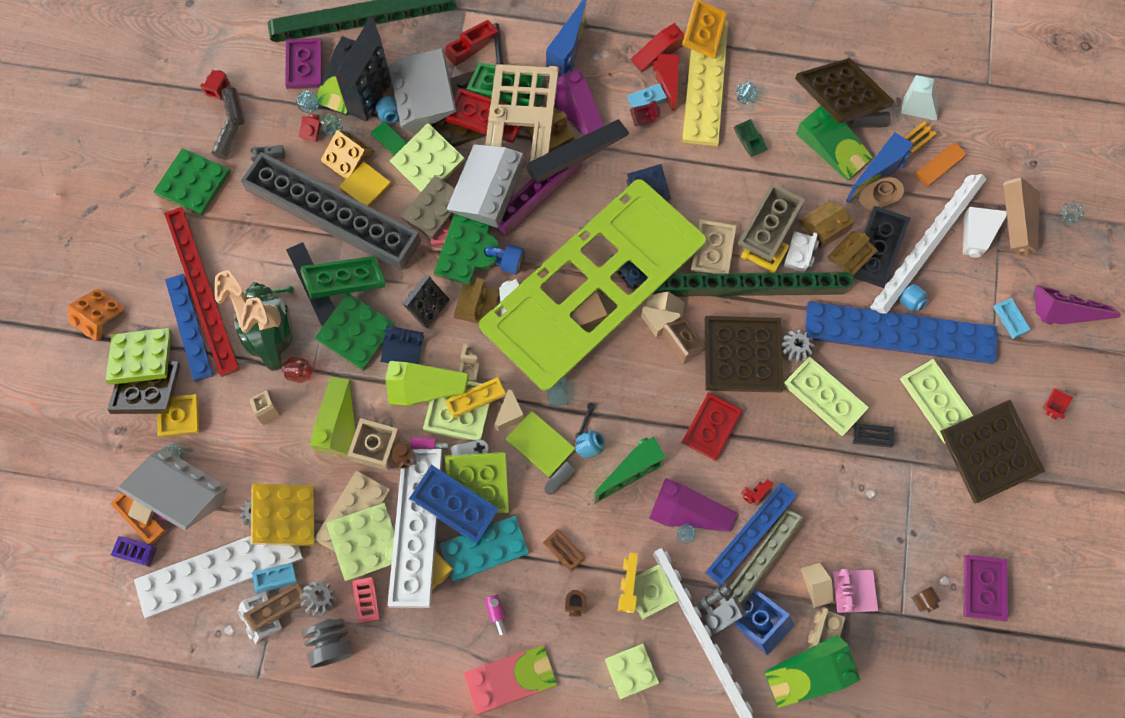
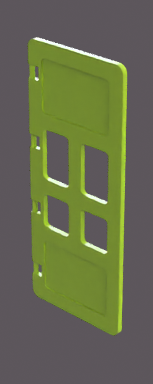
(542, 334)

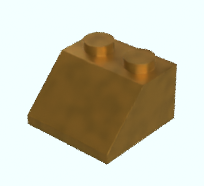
(829, 222)

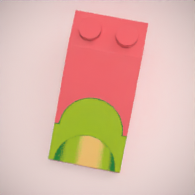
(510, 679)

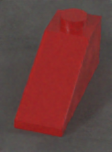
(665, 42)
(667, 75)

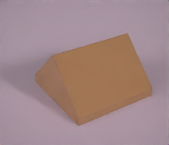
(683, 340)

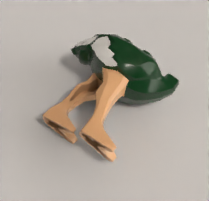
(260, 318)

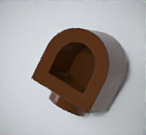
(403, 455)
(926, 599)
(575, 603)

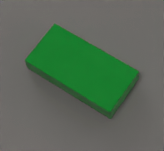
(388, 138)

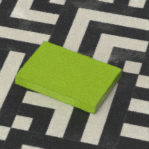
(540, 444)

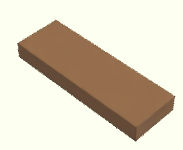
(274, 608)

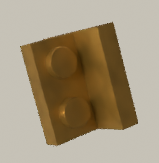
(560, 132)
(852, 252)
(476, 301)

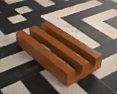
(575, 562)

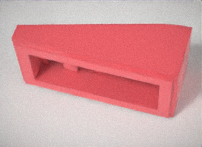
(357, 592)

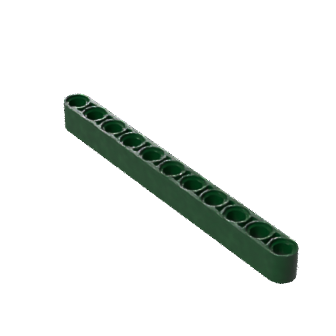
(352, 17)
(758, 280)

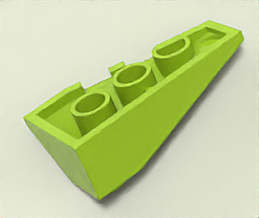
(419, 383)
(335, 419)

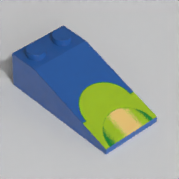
(565, 45)
(890, 157)

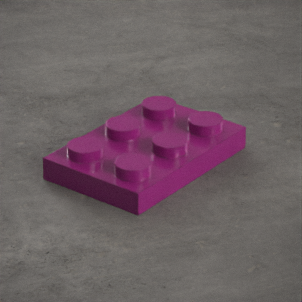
(303, 63)
(985, 588)

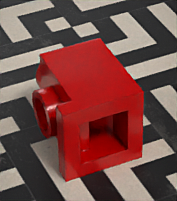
(215, 84)

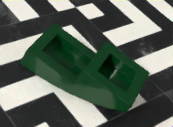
(750, 138)

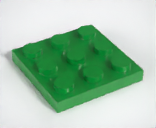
(192, 181)
(354, 331)

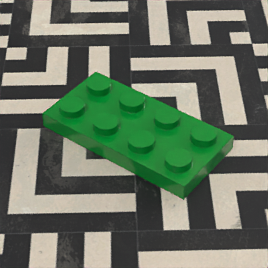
(342, 277)

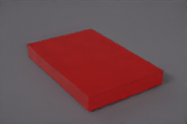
(711, 426)

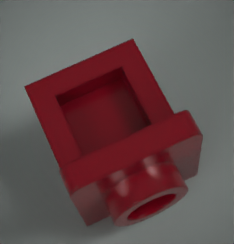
(645, 114)

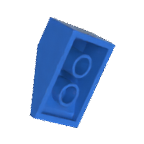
(765, 622)

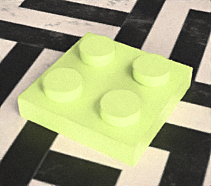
(653, 592)
(631, 671)

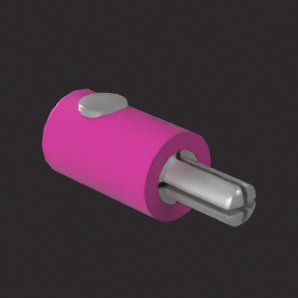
(427, 443)
(496, 612)

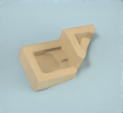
(469, 364)

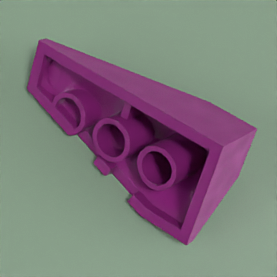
(577, 102)
(1061, 309)
(682, 505)

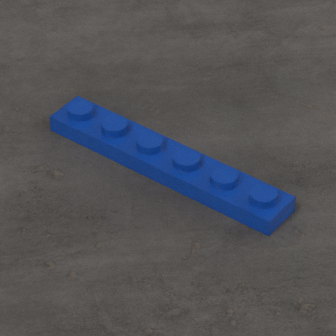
(189, 327)
(750, 534)

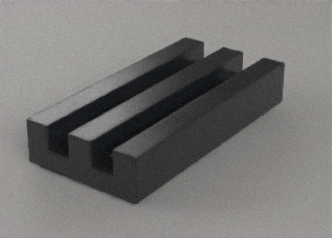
(857, 434)

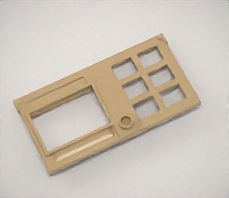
(537, 117)

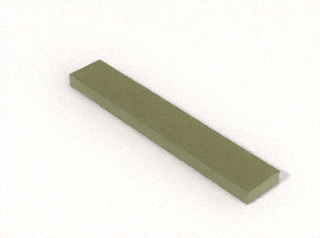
(765, 556)

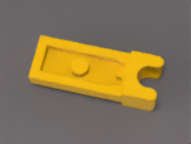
(627, 601)

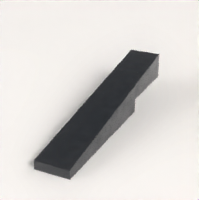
(576, 151)
(300, 257)

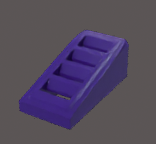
(146, 558)

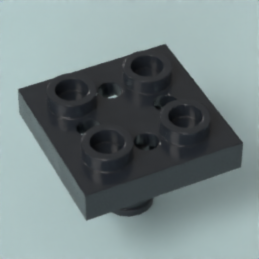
(422, 300)

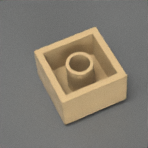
(373, 444)

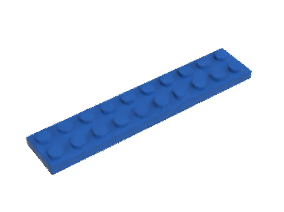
(901, 332)

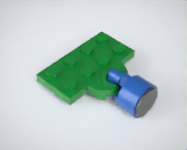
(472, 248)

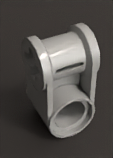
(470, 447)

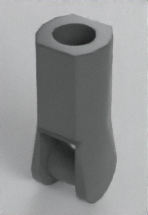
(272, 151)
(559, 478)

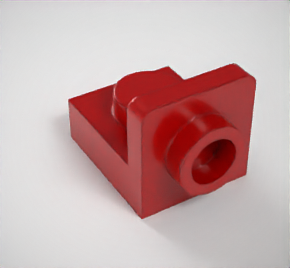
(761, 490)

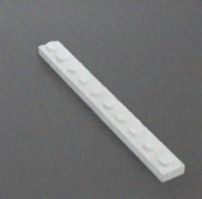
(928, 243)
(703, 635)

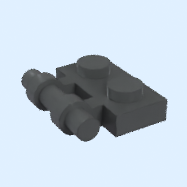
(725, 615)

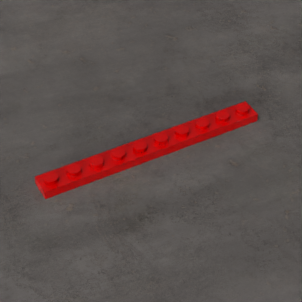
(202, 292)

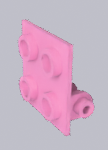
(855, 591)

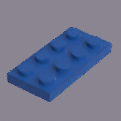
(453, 504)

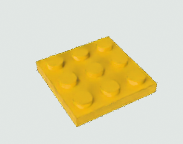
(282, 514)

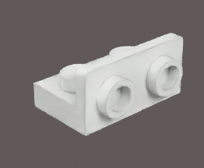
(800, 251)
(251, 603)

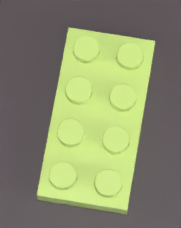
(825, 396)
(935, 396)

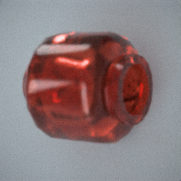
(297, 369)

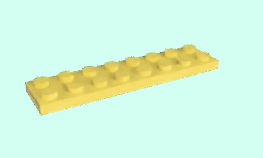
(705, 96)

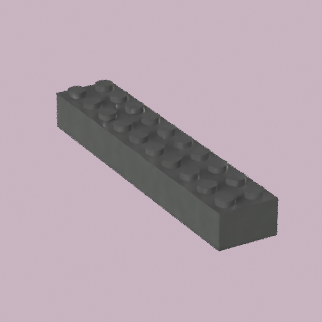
(331, 211)

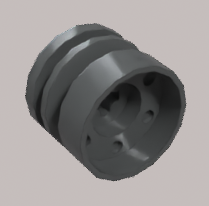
(327, 643)

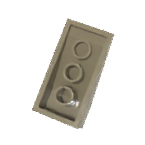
(771, 222)

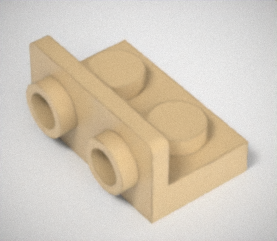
(827, 625)

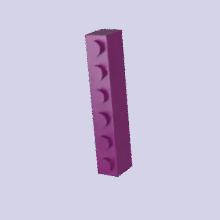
(531, 197)

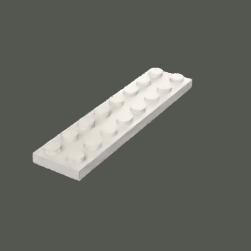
(413, 539)
(209, 574)

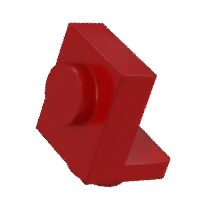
(310, 127)
(1057, 404)

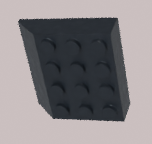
(364, 73)

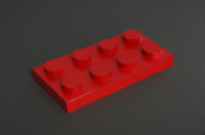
(473, 113)

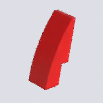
(470, 42)

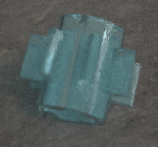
(746, 93)
(307, 101)
(327, 128)
(1071, 217)

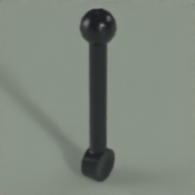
(590, 407)

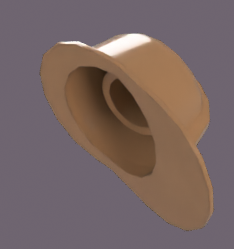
(881, 192)

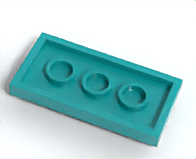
(497, 546)

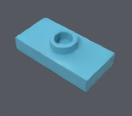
(647, 95)
(1012, 318)
(274, 578)

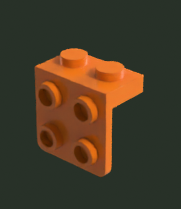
(92, 312)

